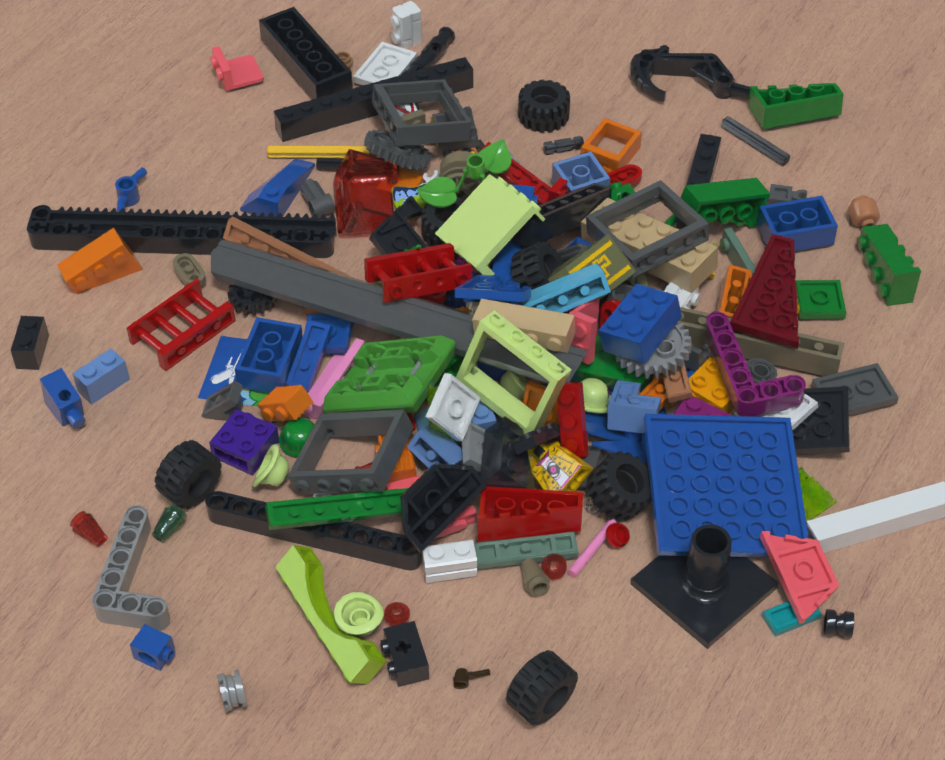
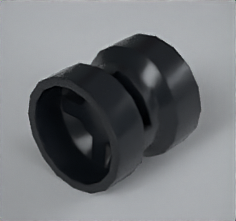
(841, 623)

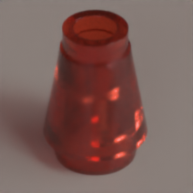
(88, 528)

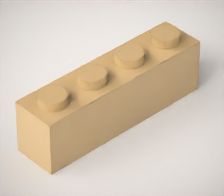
(545, 327)

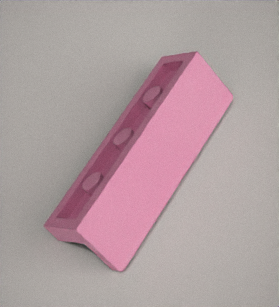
(334, 371)

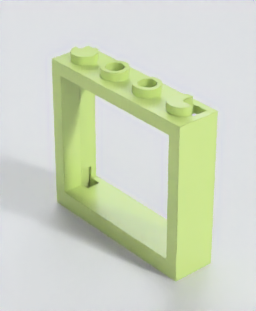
(529, 352)

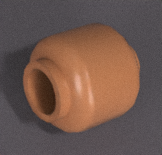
(863, 211)

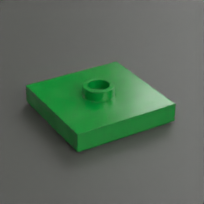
(820, 299)

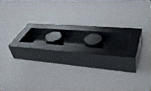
(537, 437)

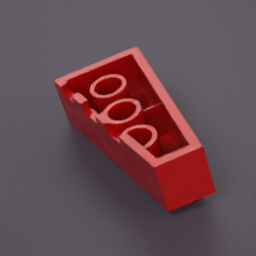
(527, 512)

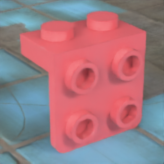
(236, 71)
(586, 328)

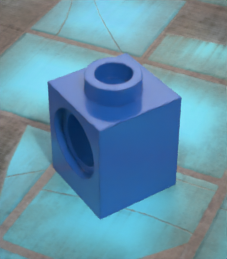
(152, 647)

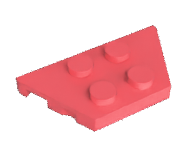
(802, 572)

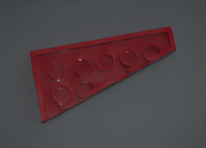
(770, 299)

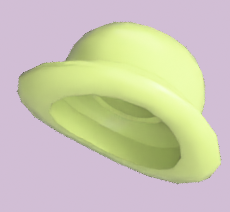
(514, 384)
(595, 396)
(272, 469)
(358, 613)

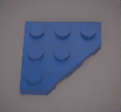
(492, 288)

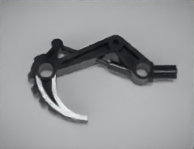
(701, 65)

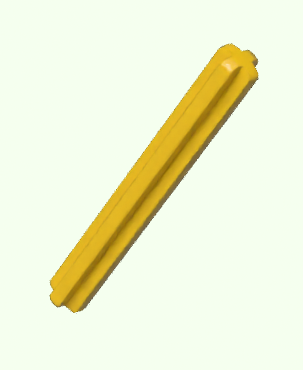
(312, 151)

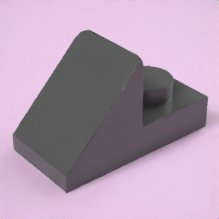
(223, 402)

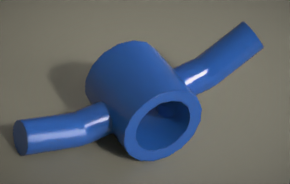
(128, 190)

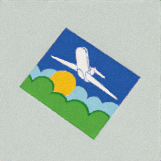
(222, 371)

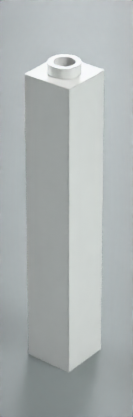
(878, 517)

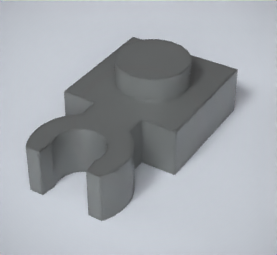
(783, 193)

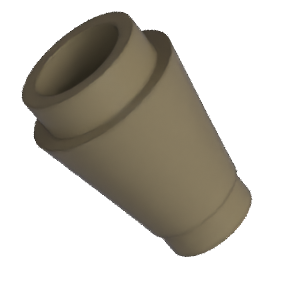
(534, 578)

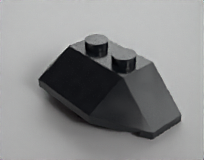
(437, 500)

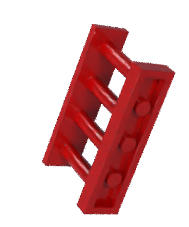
(416, 272)
(189, 340)

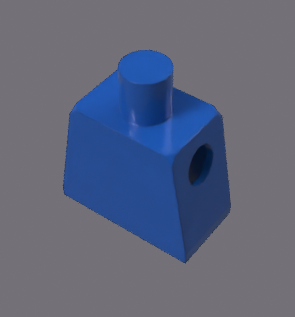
(65, 405)

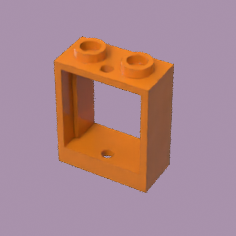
(619, 133)

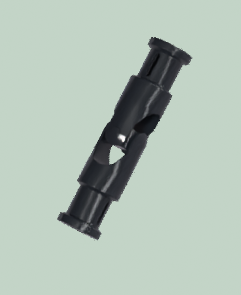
(434, 50)

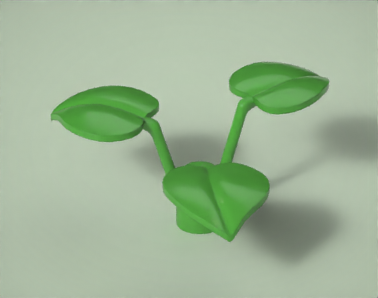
(442, 191)

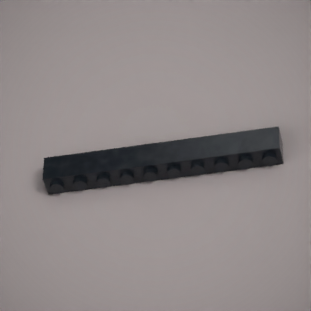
(357, 104)

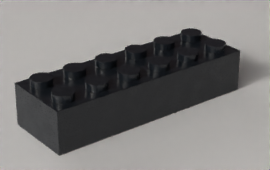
(305, 53)

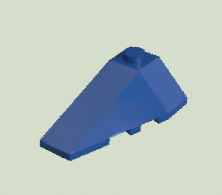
(279, 190)

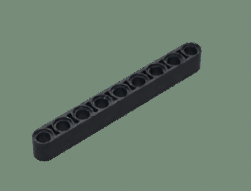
(351, 539)

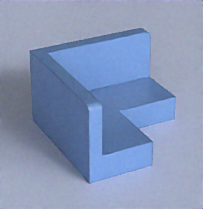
(628, 408)

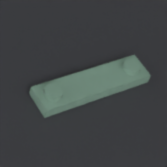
(735, 251)
(516, 550)

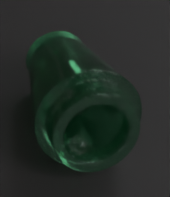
(169, 521)

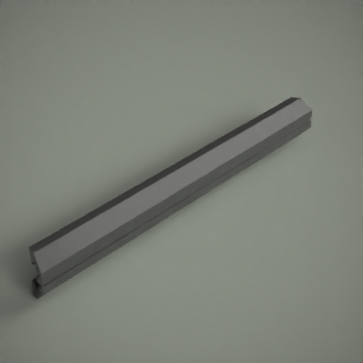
(364, 304)

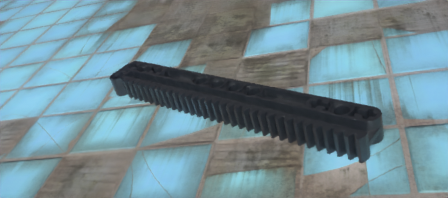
(173, 232)

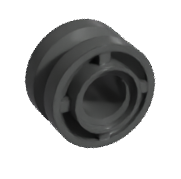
(761, 370)

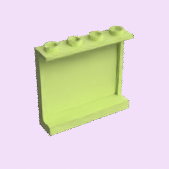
(487, 222)

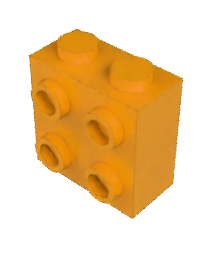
(709, 386)

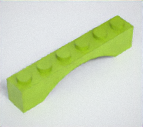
(304, 576)

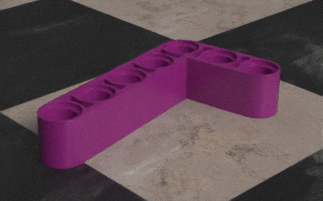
(761, 396)

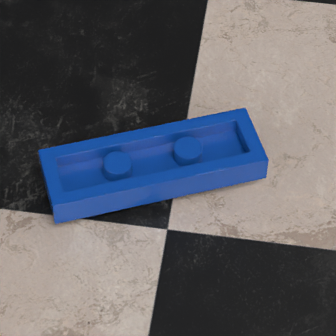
(309, 355)

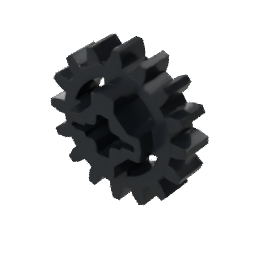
(249, 300)

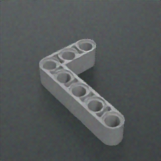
(120, 571)

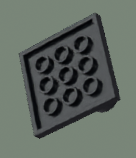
(707, 588)

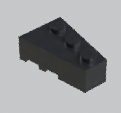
(499, 459)

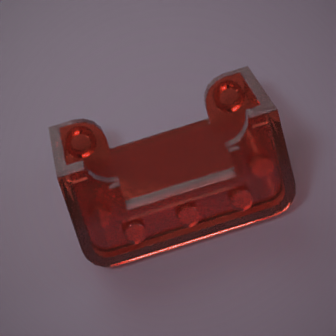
(363, 192)

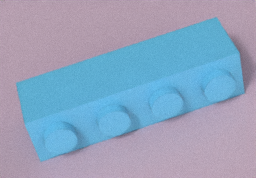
(570, 290)

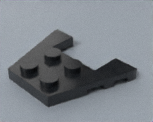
(396, 233)

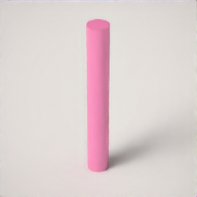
(590, 550)

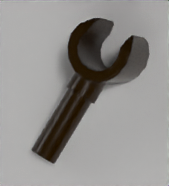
(462, 677)

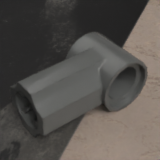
(318, 201)

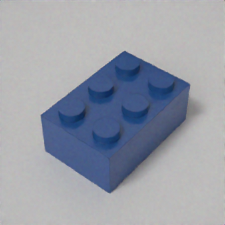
(803, 220)
(640, 323)
(268, 355)

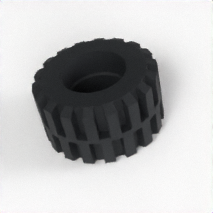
(544, 105)
(433, 218)
(534, 264)
(188, 474)
(610, 496)
(541, 687)

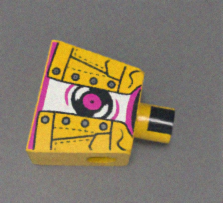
(559, 468)

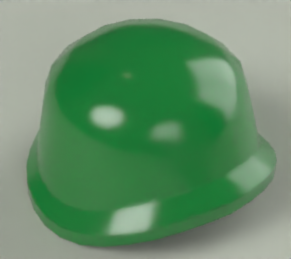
(295, 435)

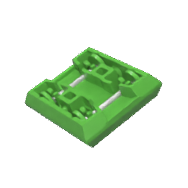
(391, 375)

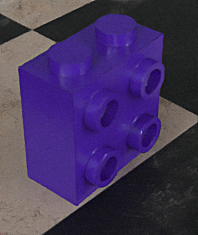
(244, 441)

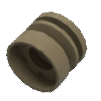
(453, 166)

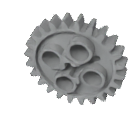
(667, 356)

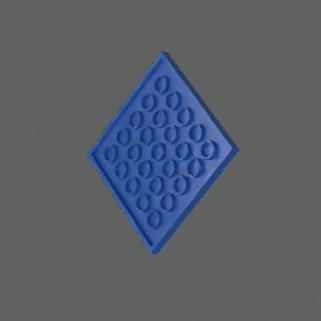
(724, 475)

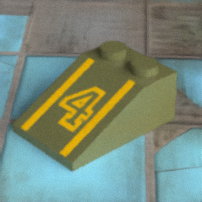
(606, 255)

